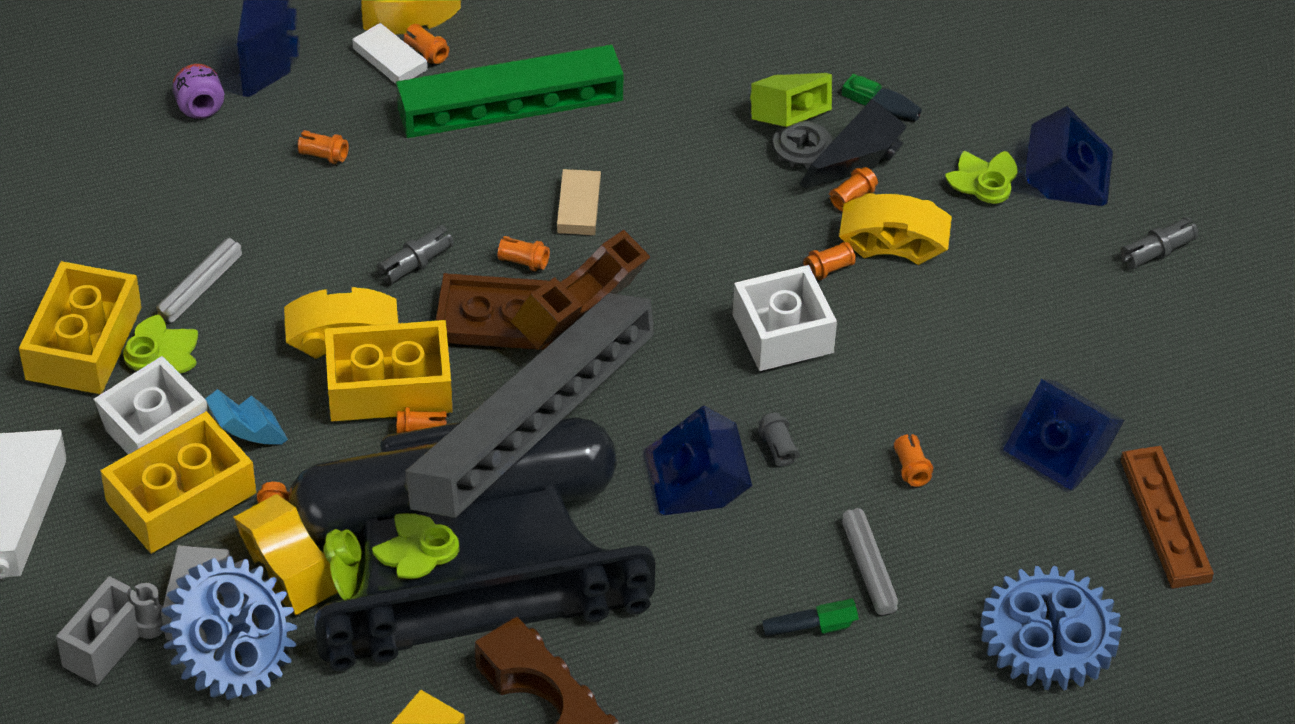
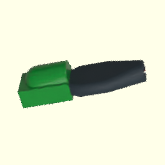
(863, 90)
(829, 616)

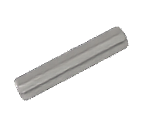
(199, 280)
(870, 561)

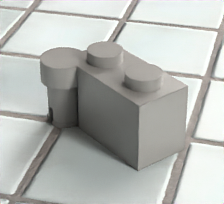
(109, 627)

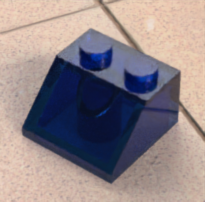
(266, 43)
(1068, 160)
(1062, 434)
(698, 464)

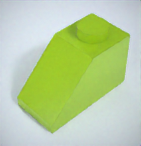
(791, 98)

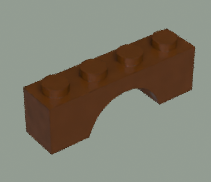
(562, 303)
(520, 663)

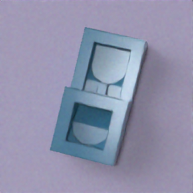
(248, 420)

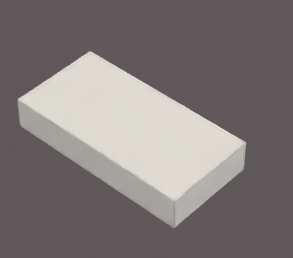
(389, 53)

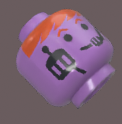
(198, 91)

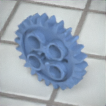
(1016, 621)
(259, 647)

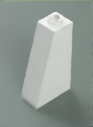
(28, 478)

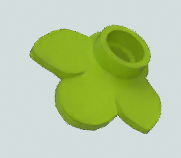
(985, 180)
(154, 341)
(418, 546)
(346, 562)

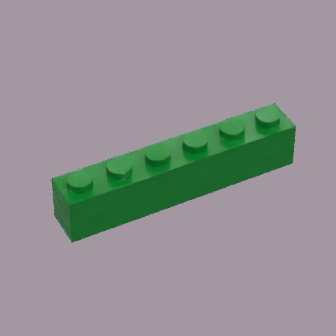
(509, 91)

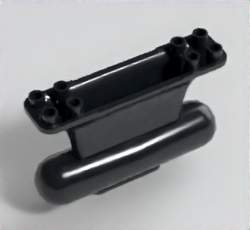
(514, 546)

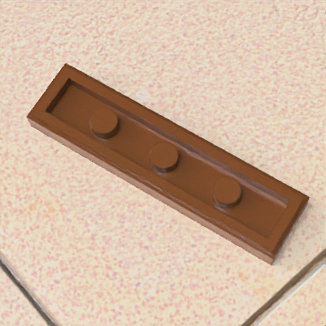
(1166, 517)

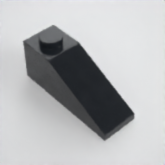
(861, 144)

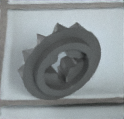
(789, 138)

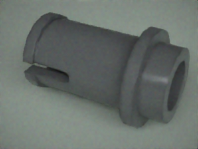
(775, 431)

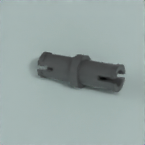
(1159, 242)
(415, 254)

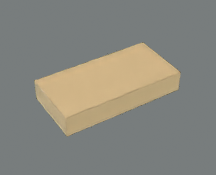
(578, 202)

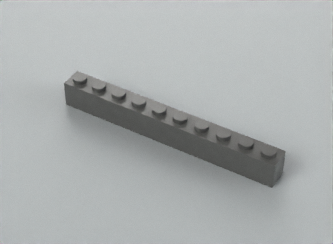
(528, 406)

